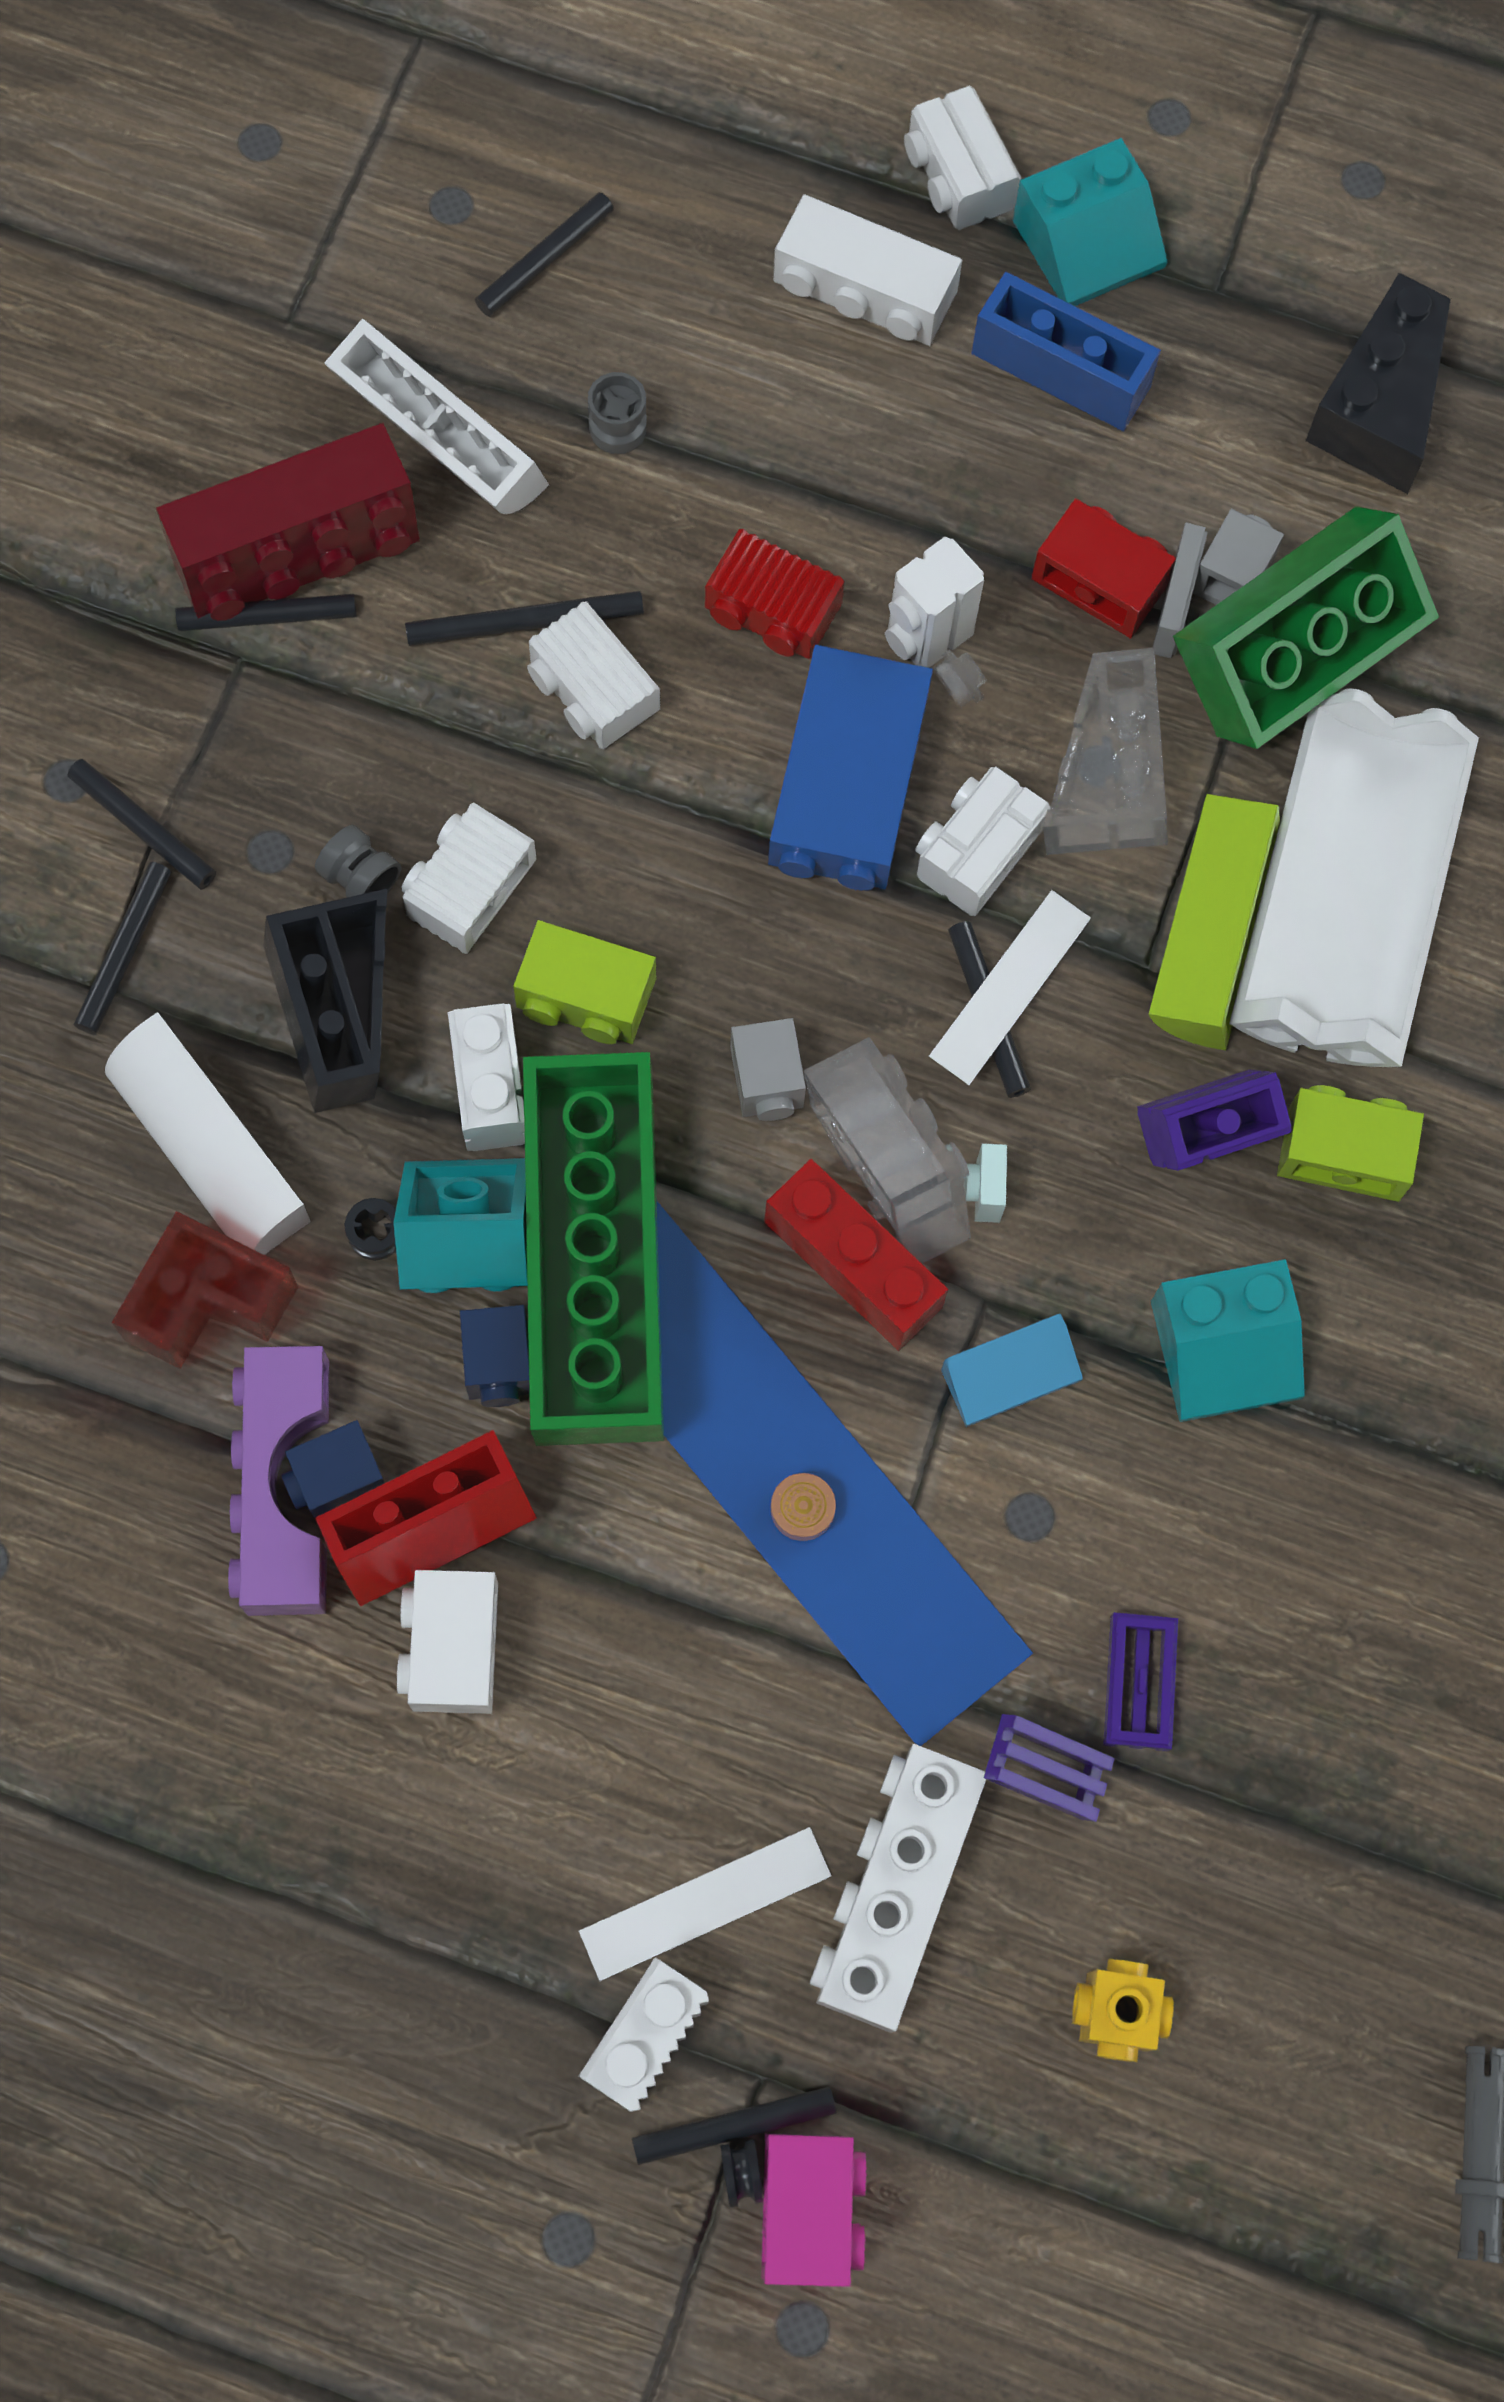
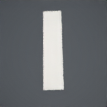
(1009, 987)
(704, 1903)

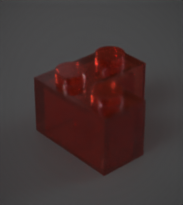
(200, 1275)

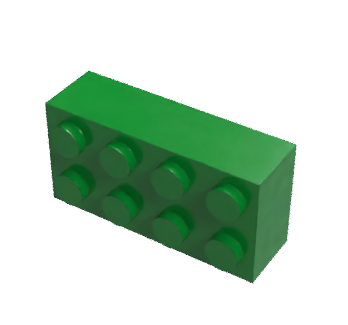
(1306, 626)

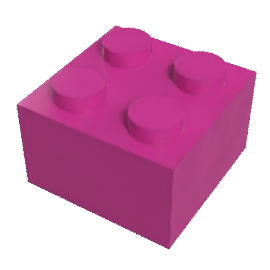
(809, 2210)

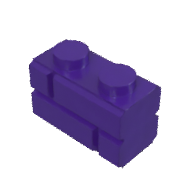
(1214, 1119)

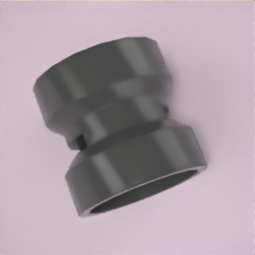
(622, 400)
(355, 864)

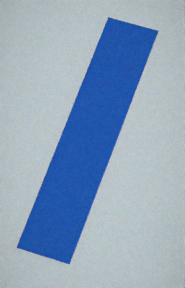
(878, 1572)

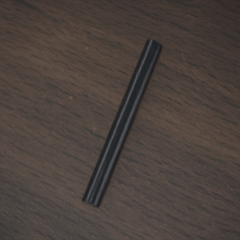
(518, 618)

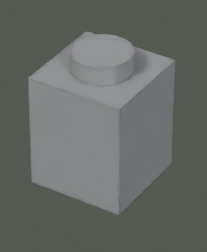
(1236, 556)
(768, 1069)

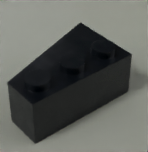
(1385, 390)
(330, 990)

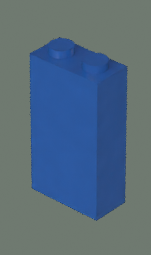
(849, 768)

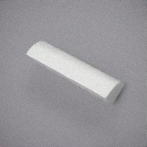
(437, 419)
(204, 1138)

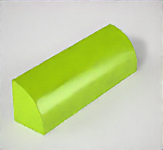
(1215, 920)

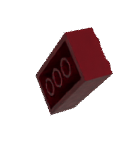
(291, 523)

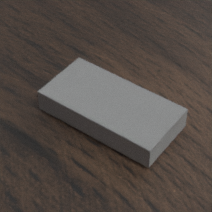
(1179, 589)

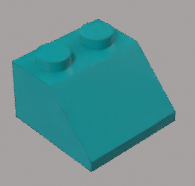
(1091, 223)
(462, 1225)
(1231, 1340)

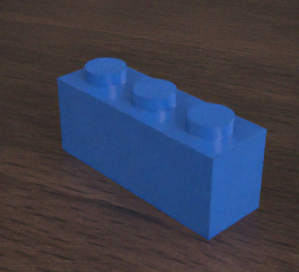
(1064, 351)

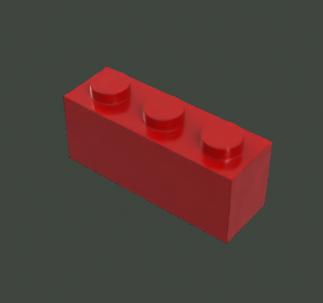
(855, 1254)
(425, 1518)

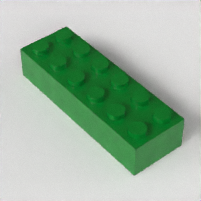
(592, 1250)

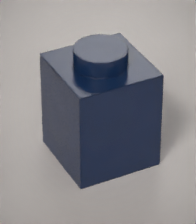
(495, 1354)
(331, 1470)

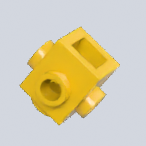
(1095, 2010)

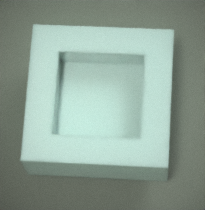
(988, 1183)

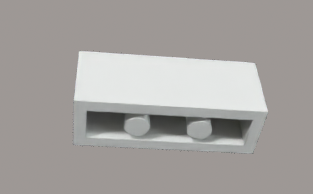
(866, 270)

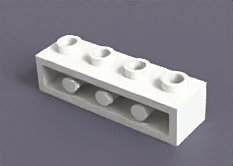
(901, 1887)

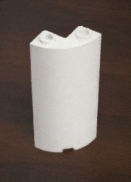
(1355, 881)

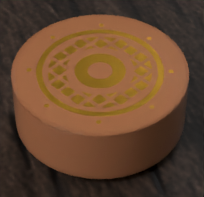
(803, 1507)

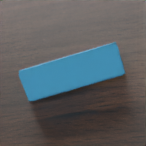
(1012, 1370)

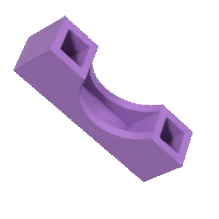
(282, 1400)

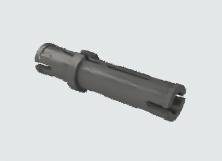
(1482, 2157)

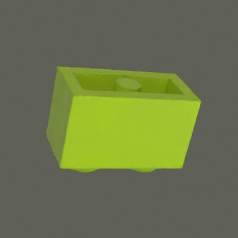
(584, 983)
(1351, 1143)

